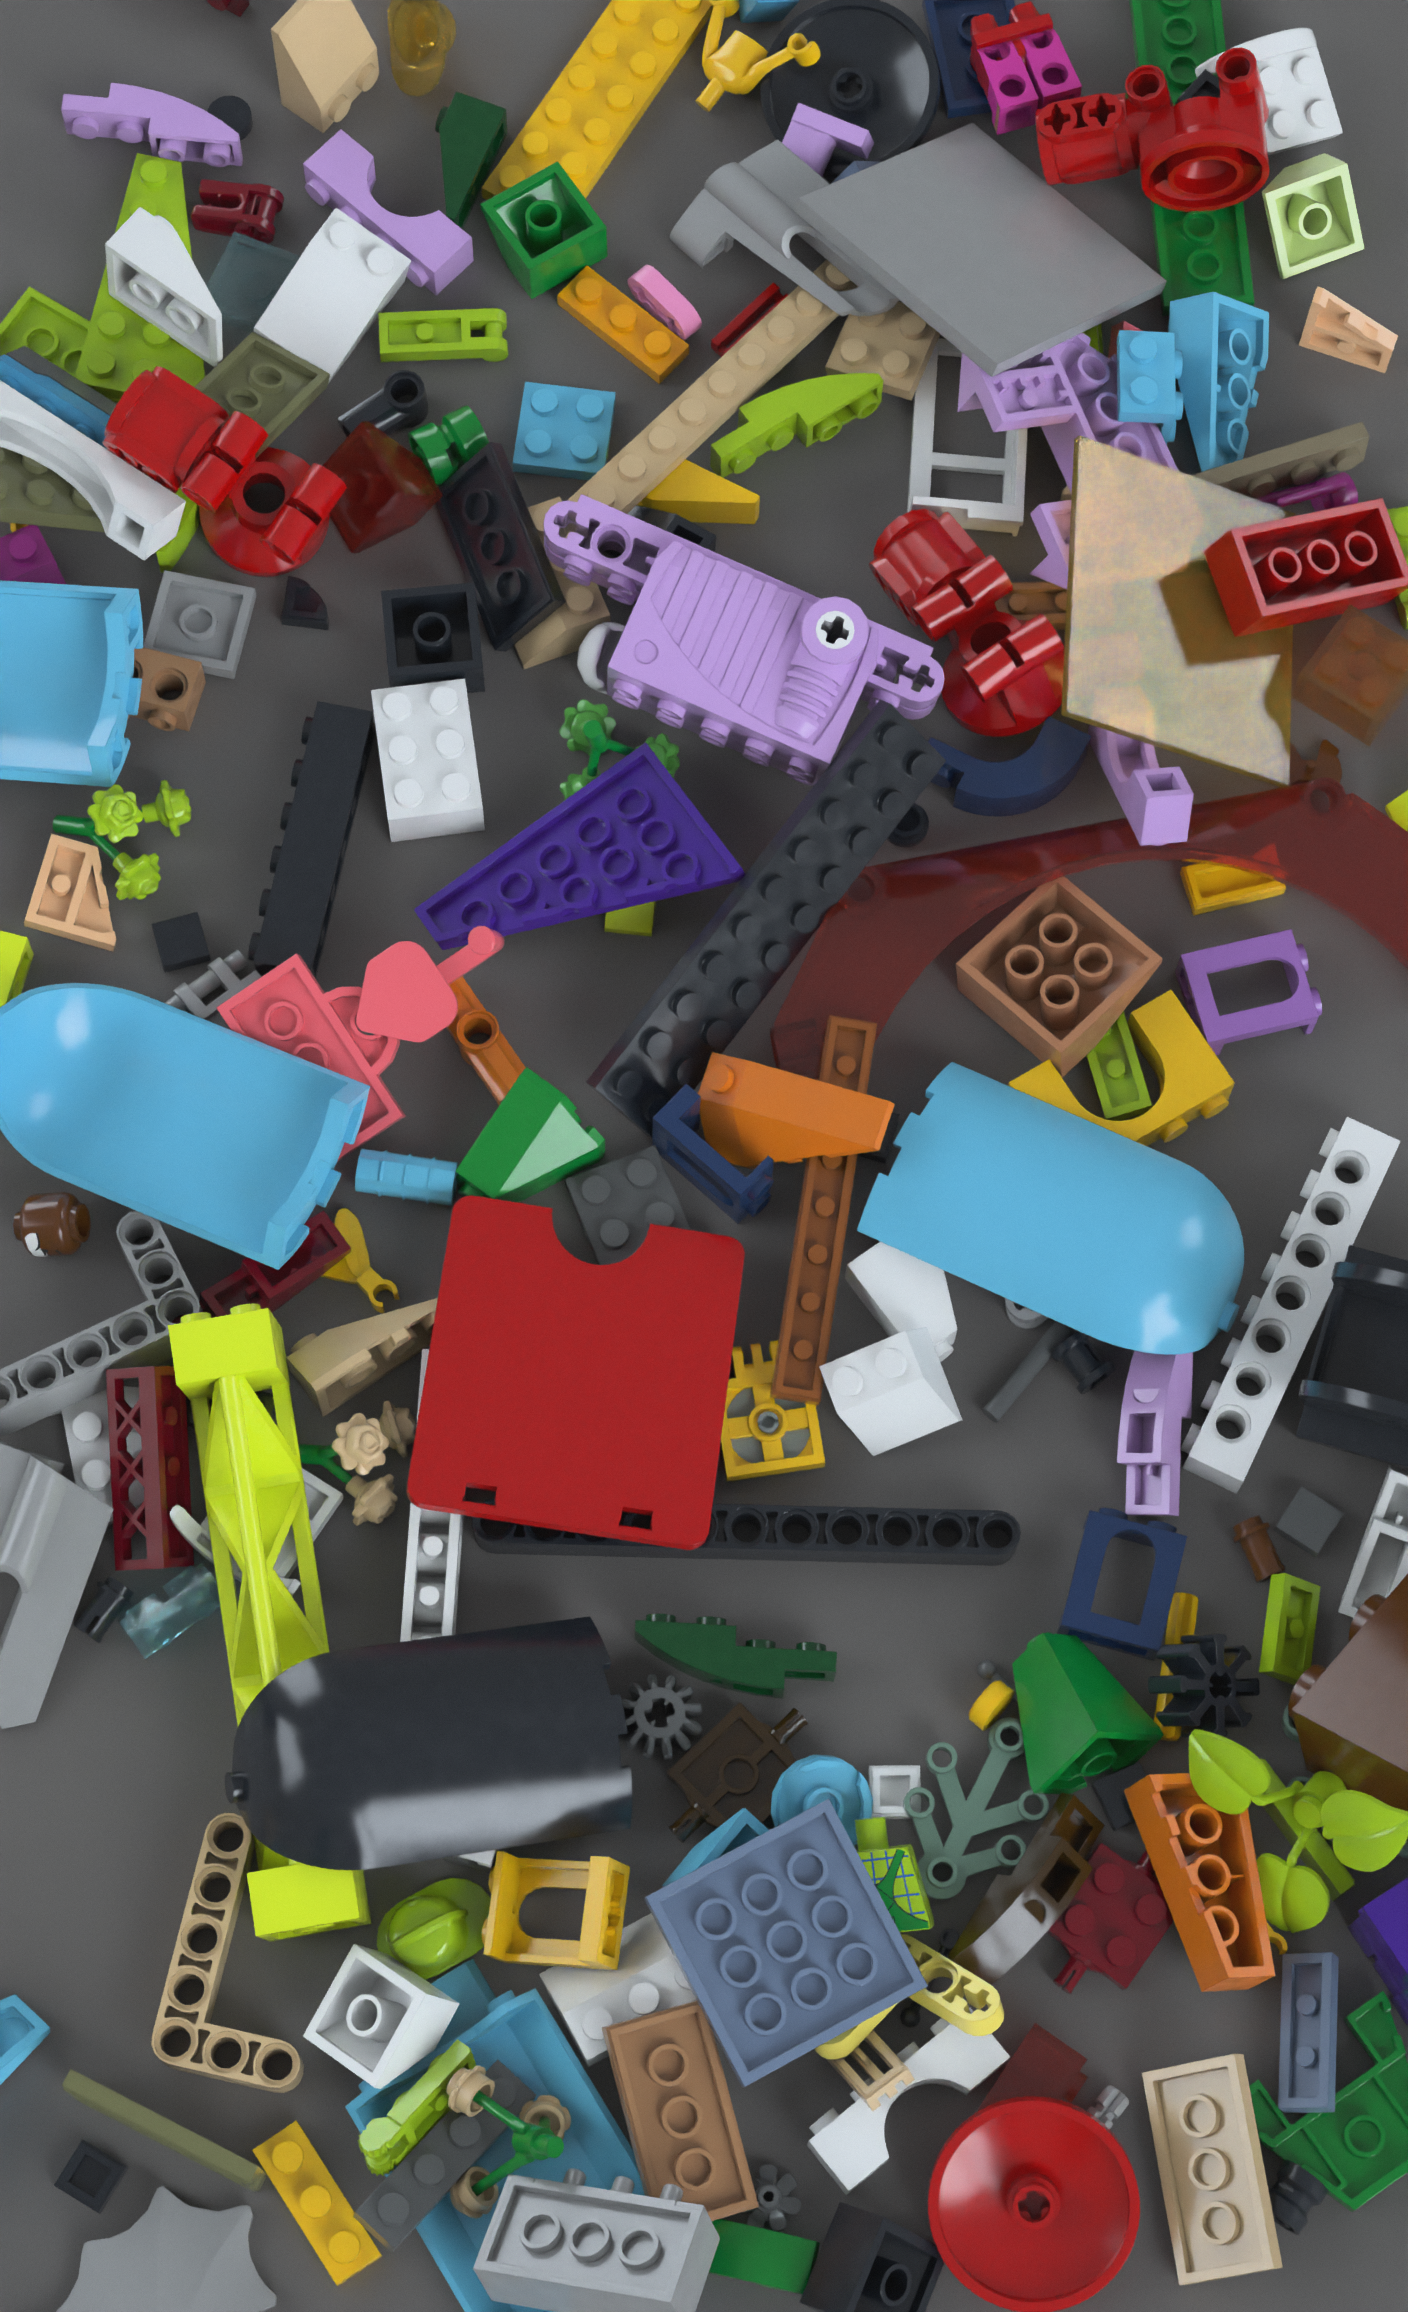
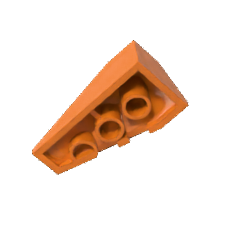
(776, 1113)

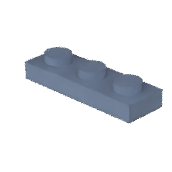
(1308, 2033)

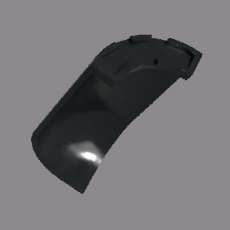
(435, 1748)

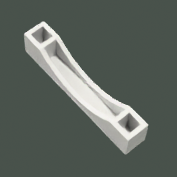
(128, 502)

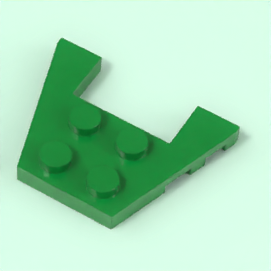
(1366, 2138)

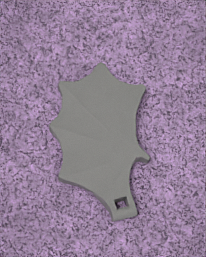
(173, 2263)

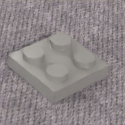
(201, 621)

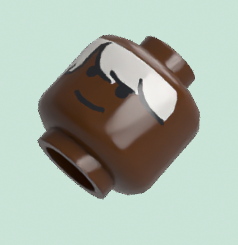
(52, 1224)

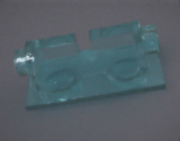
(156, 1624)

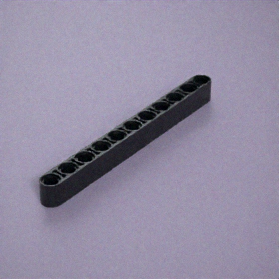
(772, 1544)

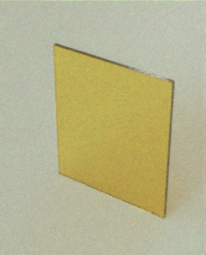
(1148, 626)

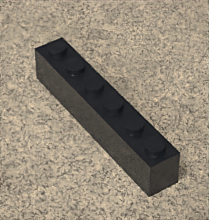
(315, 837)

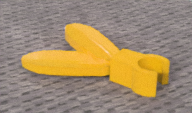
(356, 1265)

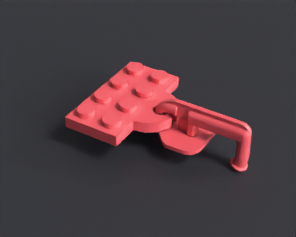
(399, 999)

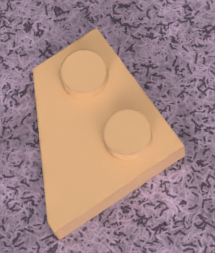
(72, 895)

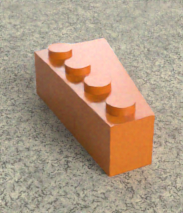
(1207, 1879)

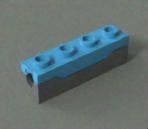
(57, 392)

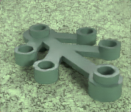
(969, 1815)

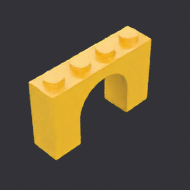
(1186, 1069)

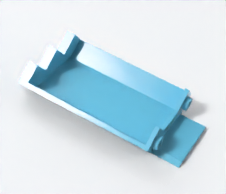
(535, 2050)

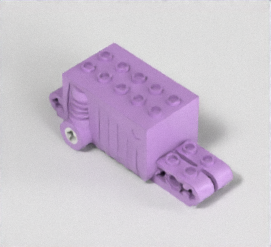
(736, 648)

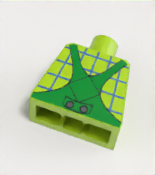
(894, 1875)

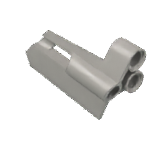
(756, 207)
(49, 1547)

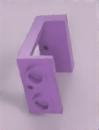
(1299, 1010)

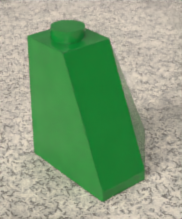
(528, 1144)
(1075, 1715)

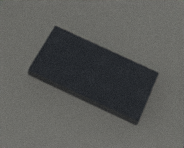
(498, 547)

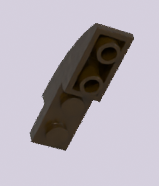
(1029, 1901)

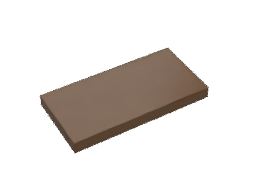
(680, 2109)

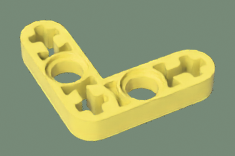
(947, 2004)

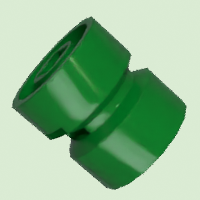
(458, 432)

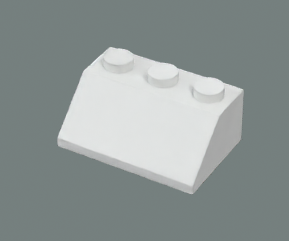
(594, 1998)

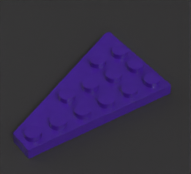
(599, 851)

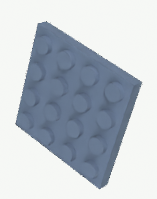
(785, 1942)

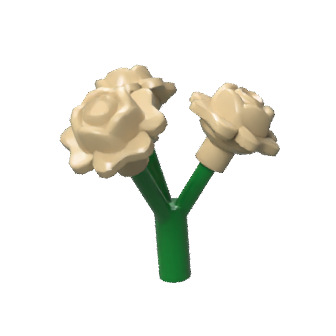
(362, 1448)

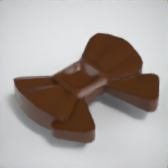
(1325, 766)

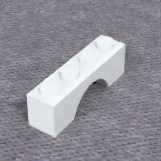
(854, 2142)

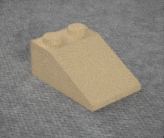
(323, 59)

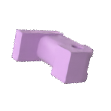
(816, 134)

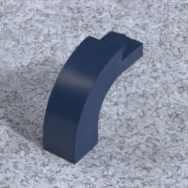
(1018, 783)

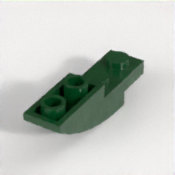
(711, 1655)

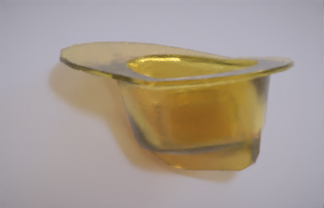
(419, 40)

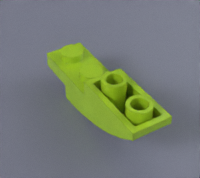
(808, 408)

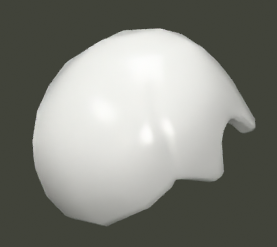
(597, 652)

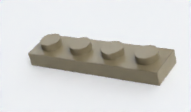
(1292, 463)

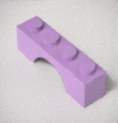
(343, 179)
(1152, 797)

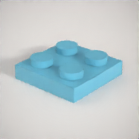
(563, 431)

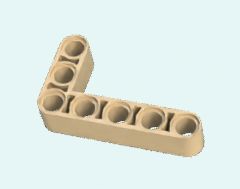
(209, 1969)

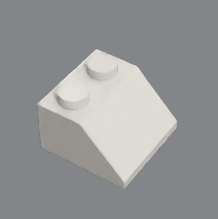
(892, 1391)
(379, 2017)

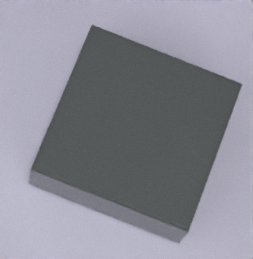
(1308, 1521)

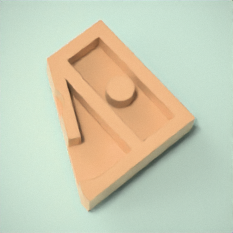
(1346, 333)

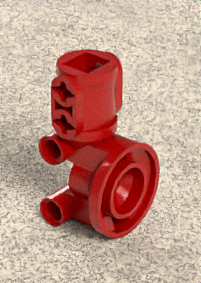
(1189, 154)
(188, 445)
(1001, 669)

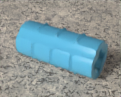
(406, 1176)

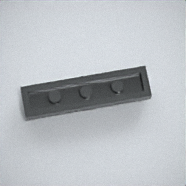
(439, 2163)

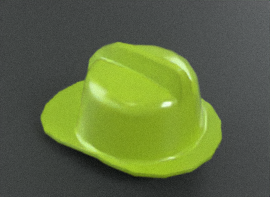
(435, 1926)

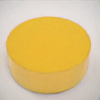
(990, 1704)

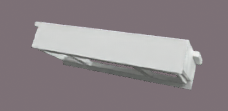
(969, 514)

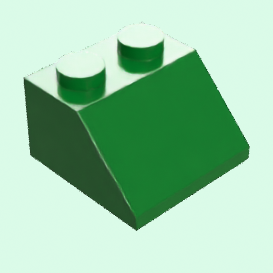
(545, 230)

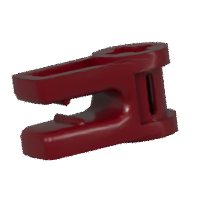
(237, 208)

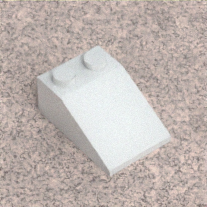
(160, 283)
(333, 293)

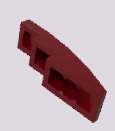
(275, 1287)

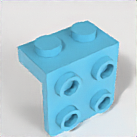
(1147, 380)

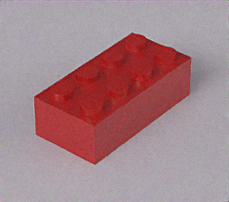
(1307, 567)

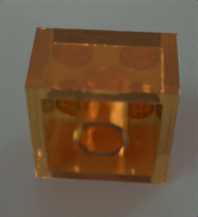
(1356, 676)

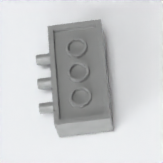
(595, 2247)

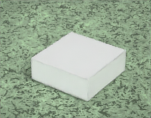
(889, 1787)

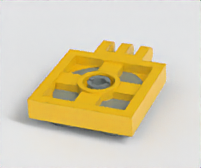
(764, 1432)

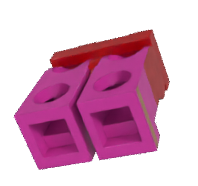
(1021, 66)

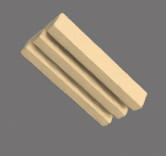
(882, 2082)

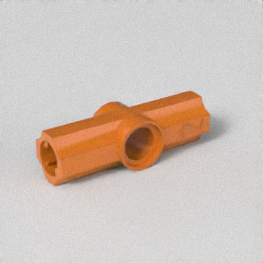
(493, 1060)

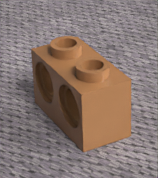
(164, 673)

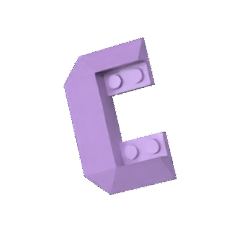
(1068, 395)

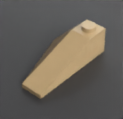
(359, 1353)

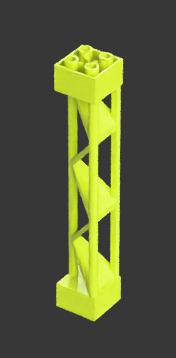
(251, 1500)

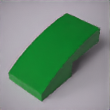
(763, 2256)

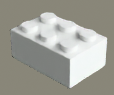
(428, 760)

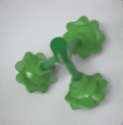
(590, 731)

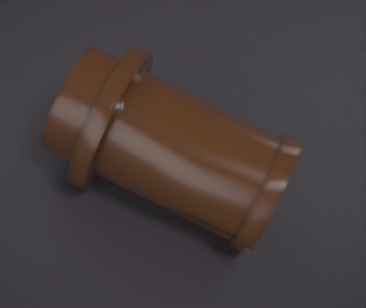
(1258, 1548)

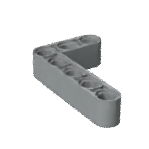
(106, 1338)

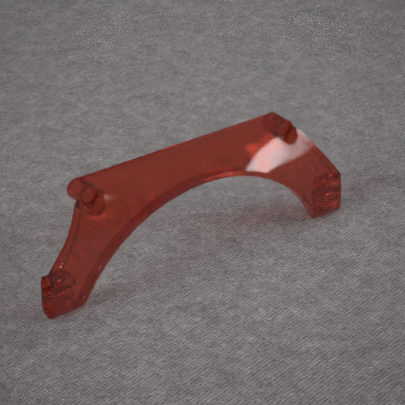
(918, 905)

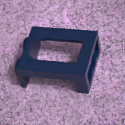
(702, 1165)
(1111, 1633)

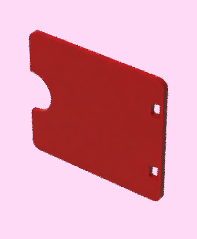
(577, 1378)

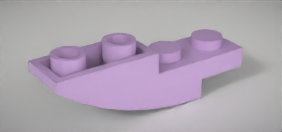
(170, 124)
(1150, 1431)

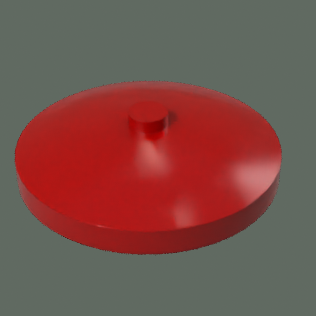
(1033, 2204)

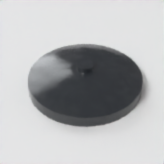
(870, 73)

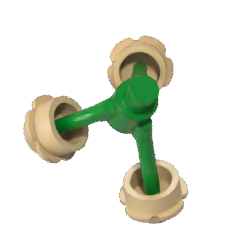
(535, 2136)

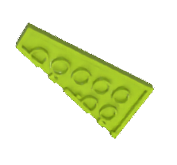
(118, 339)

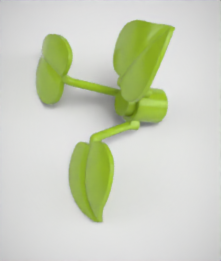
(1363, 1829)

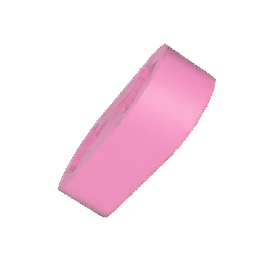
(664, 302)

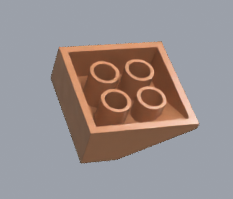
(1056, 973)

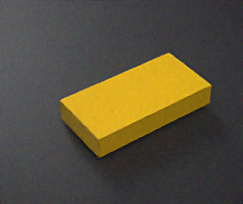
(1222, 887)

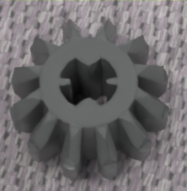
(677, 1723)

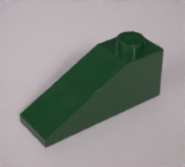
(469, 144)

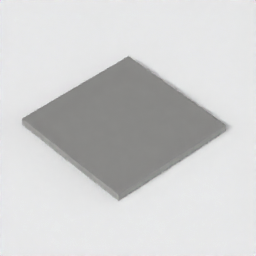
(980, 248)

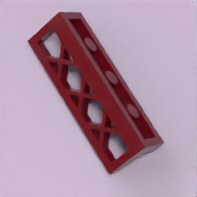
(159, 1467)

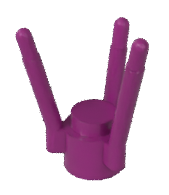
(1323, 493)

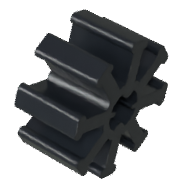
(1204, 1684)

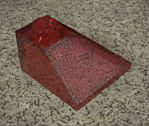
(384, 489)

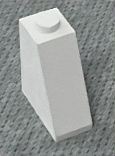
(904, 1294)

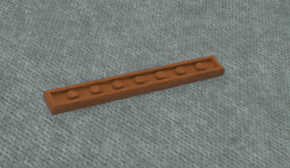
(820, 1229)

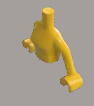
(741, 60)

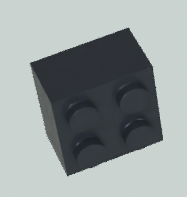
(433, 635)

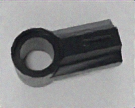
(384, 410)

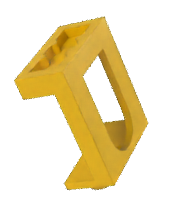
(602, 1916)

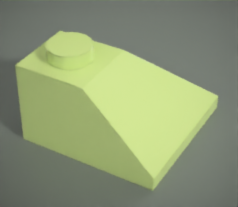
(1312, 214)

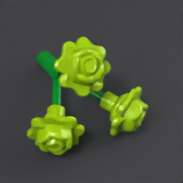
(117, 816)

